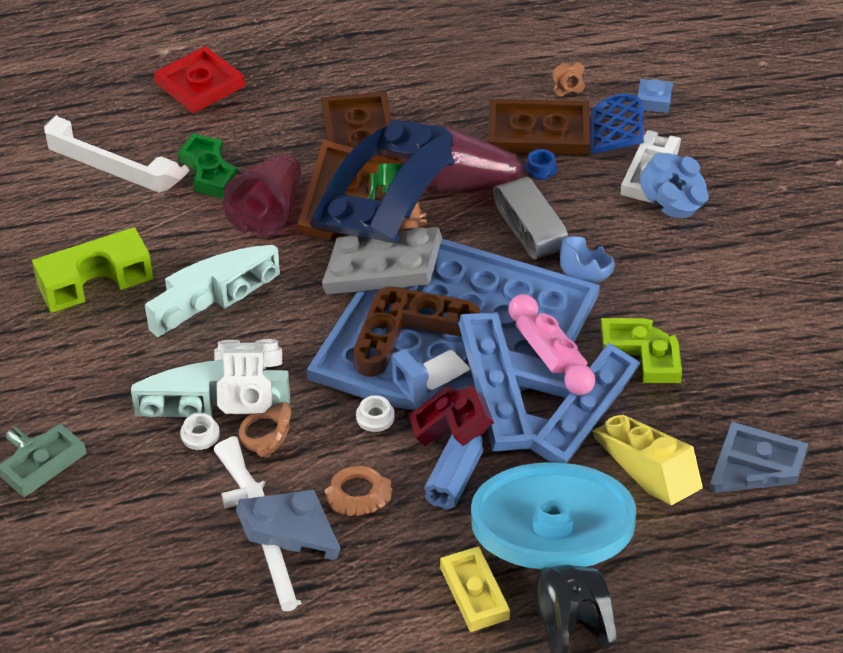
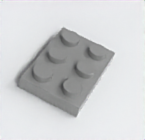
(376, 264)

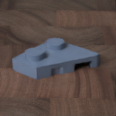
(757, 460)
(289, 522)

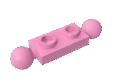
(551, 344)

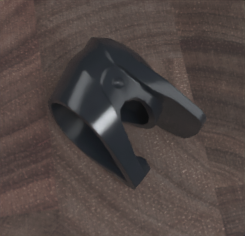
(566, 596)

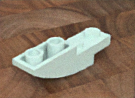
(215, 279)
(193, 390)

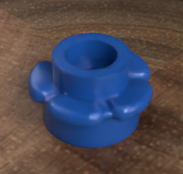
(541, 164)

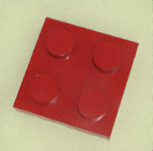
(199, 79)

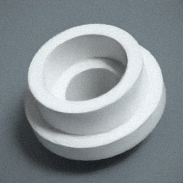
(375, 414)
(199, 431)

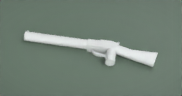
(232, 458)

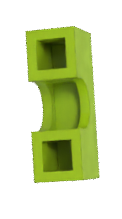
(115, 256)

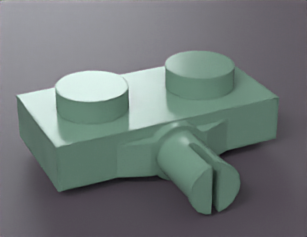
(39, 457)

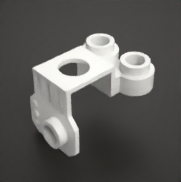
(243, 385)

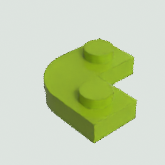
(656, 349)

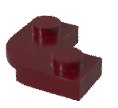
(460, 410)

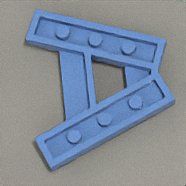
(499, 373)

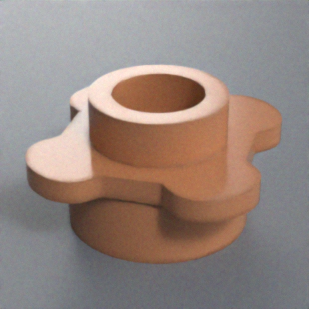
(562, 73)

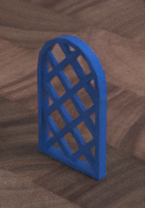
(616, 101)

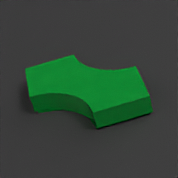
(205, 159)

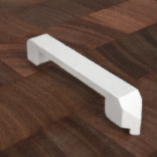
(158, 176)

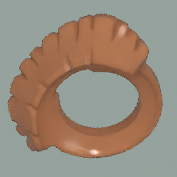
(270, 443)
(345, 504)

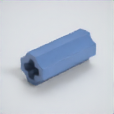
(453, 472)

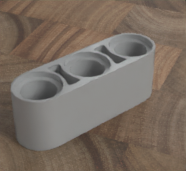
(530, 217)

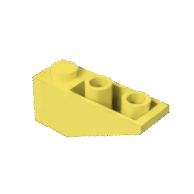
(652, 458)

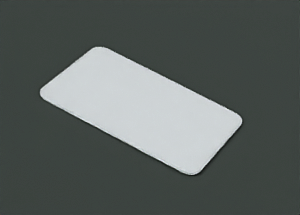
(444, 369)

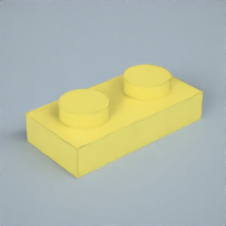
(474, 589)

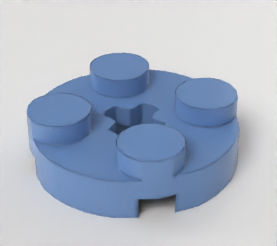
(685, 174)

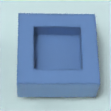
(655, 95)
(410, 376)

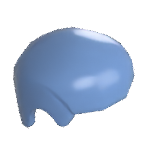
(583, 263)

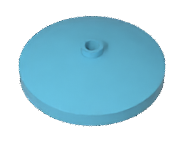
(553, 515)

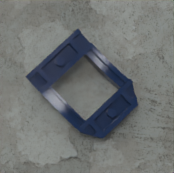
(426, 152)

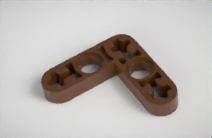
(404, 313)

